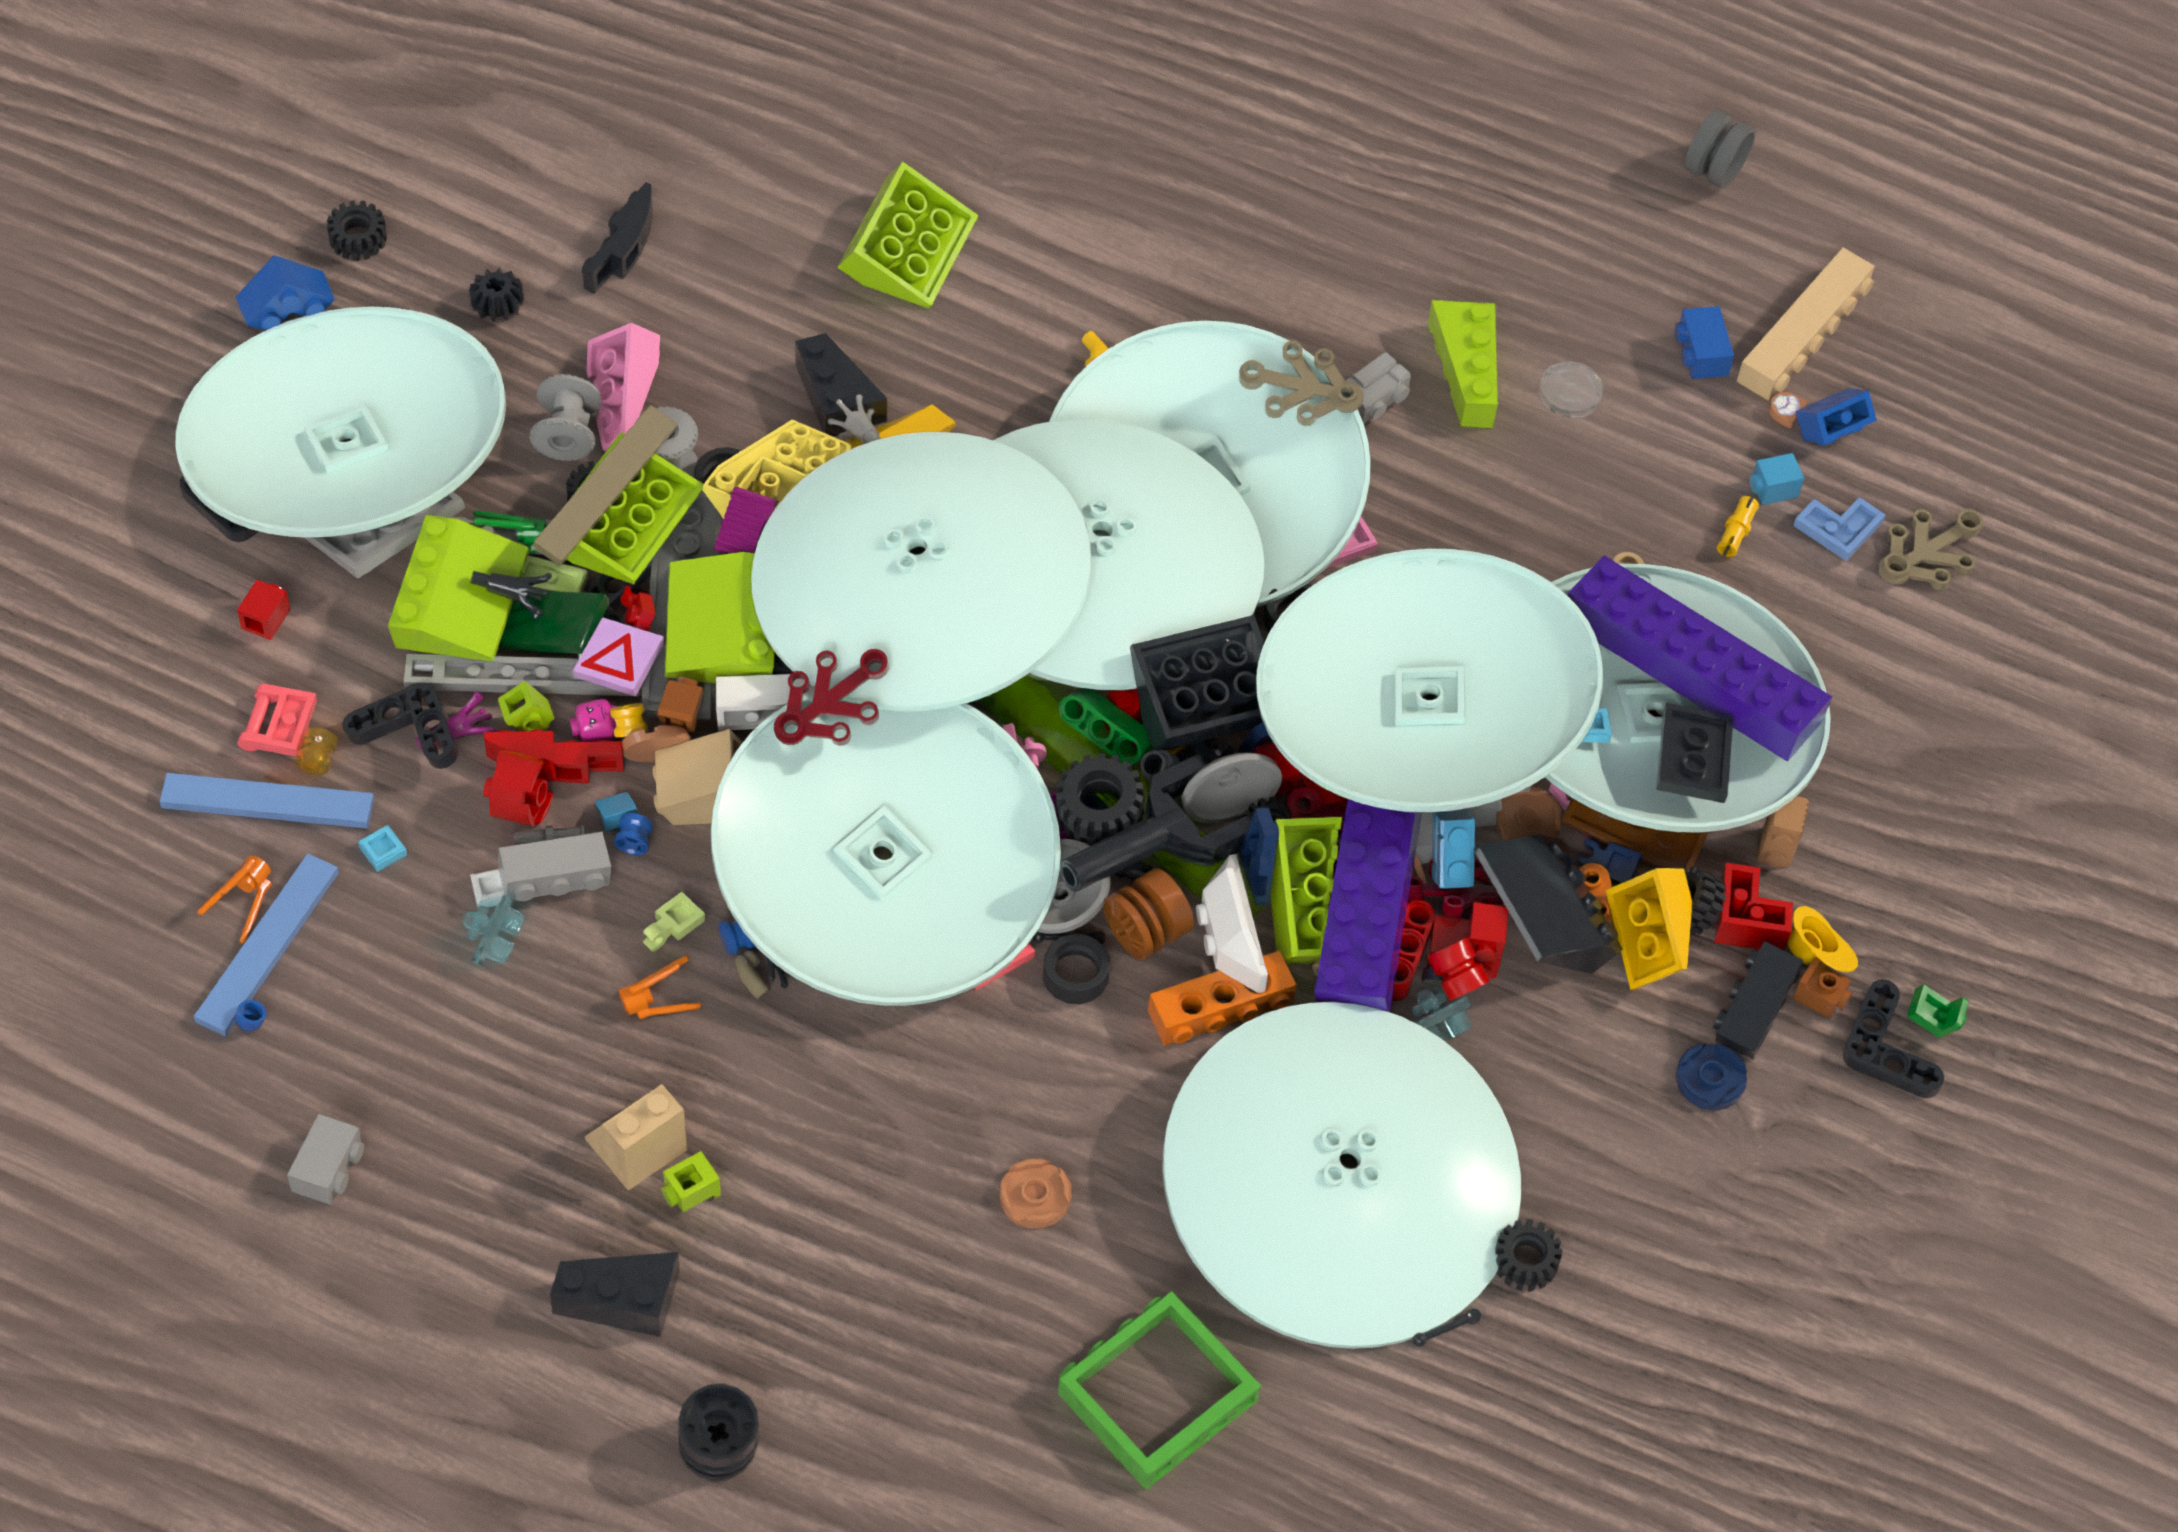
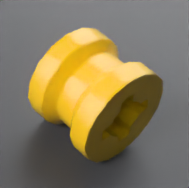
(628, 719)

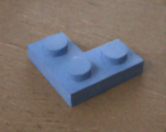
(1839, 533)

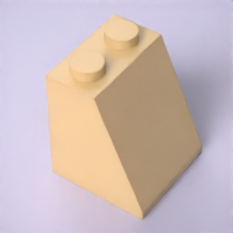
(690, 777)
(641, 1137)

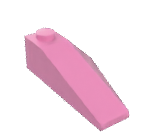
(623, 371)

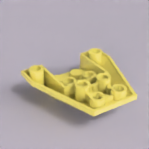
(773, 464)

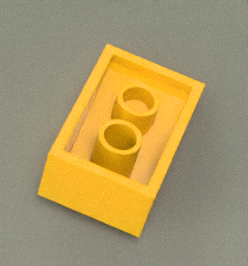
(1652, 924)

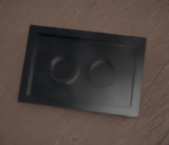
(1695, 753)

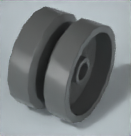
(1720, 148)

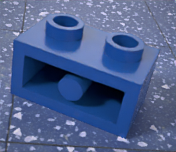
(1704, 342)
(1836, 416)

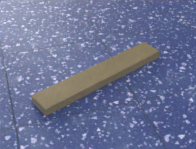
(604, 485)

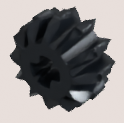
(496, 294)

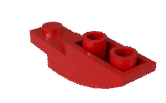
(571, 758)

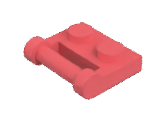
(287, 724)

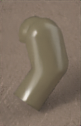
(749, 976)

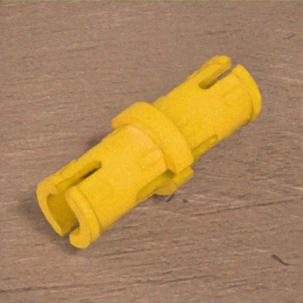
(1737, 526)

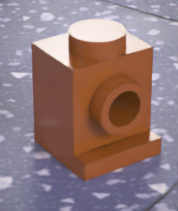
(1823, 989)

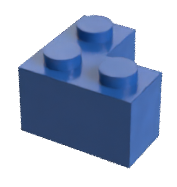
(282, 289)

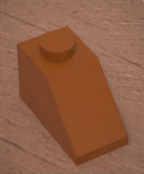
(681, 703)

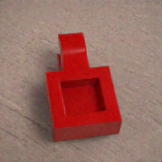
(639, 610)

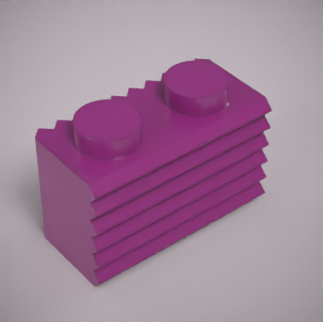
(744, 521)

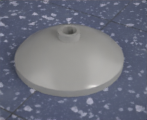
(1229, 786)
(1079, 905)

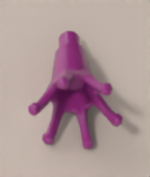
(463, 724)

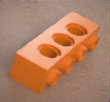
(1201, 995)

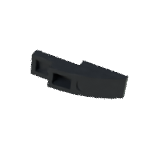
(626, 242)

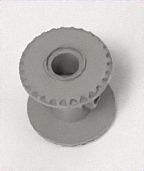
(570, 404)
(679, 445)

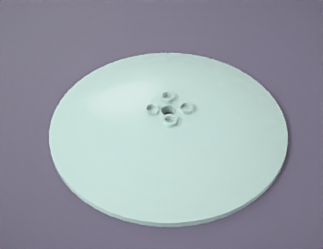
(272, 415)
(1295, 479)
(1175, 552)
(961, 618)
(1481, 633)
(1622, 774)
(965, 837)
(1327, 1246)

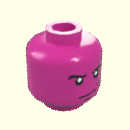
(593, 721)

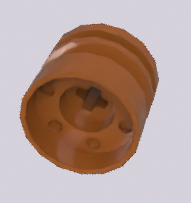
(1148, 914)

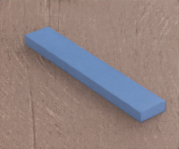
(267, 800)
(266, 944)

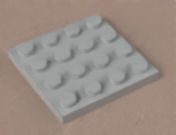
(368, 549)

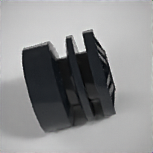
(713, 1412)

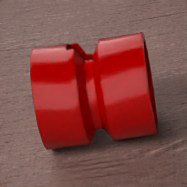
(1458, 969)

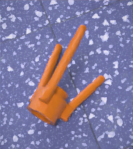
(248, 877)
(638, 995)

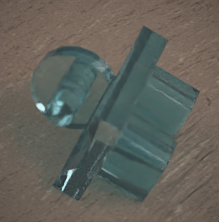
(503, 919)
(1453, 1015)

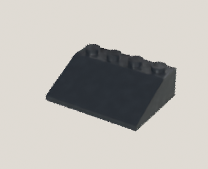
(1199, 682)
(1550, 902)

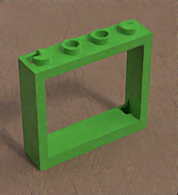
(1196, 1434)

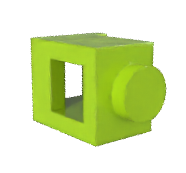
(530, 716)
(692, 1173)

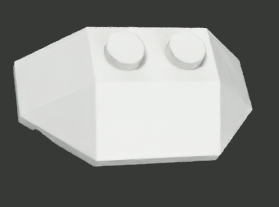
(1231, 927)

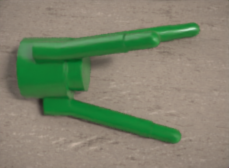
(527, 528)

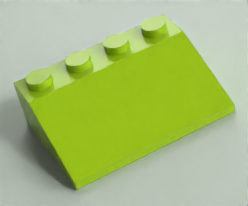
(908, 238)
(638, 520)
(437, 603)
(714, 620)

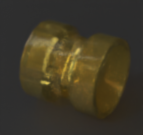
(317, 748)

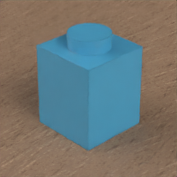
(1776, 479)

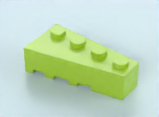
(1467, 349)
(1303, 886)

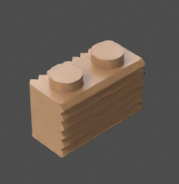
(1783, 833)

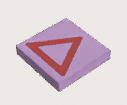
(618, 656)

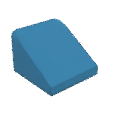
(613, 807)

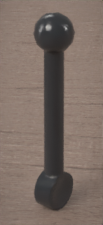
(1040, 937)
(1472, 1317)

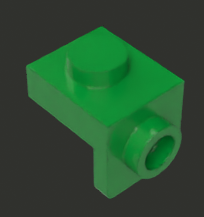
(1936, 1012)

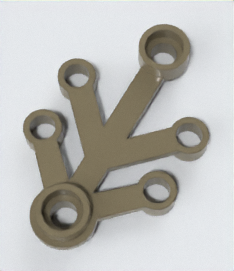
(1304, 387)
(1929, 551)

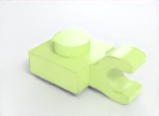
(675, 917)

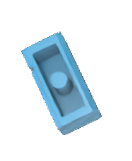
(1453, 848)

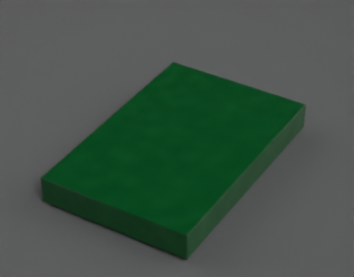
(563, 627)

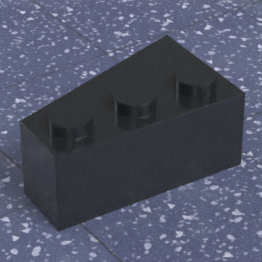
(833, 376)
(1757, 999)
(617, 1290)

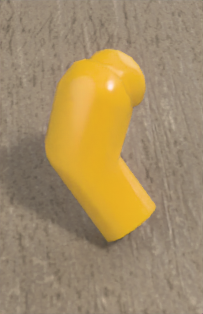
(1094, 345)

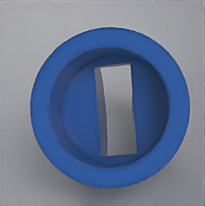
(250, 1015)

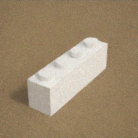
(749, 700)

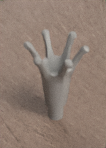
(857, 423)

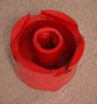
(520, 788)

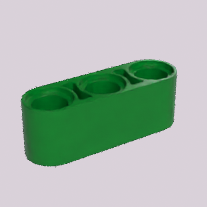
(1090, 724)

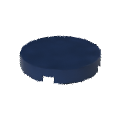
(1711, 1076)

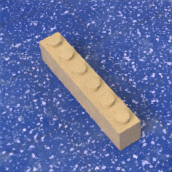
(1806, 324)

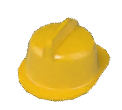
(1815, 937)

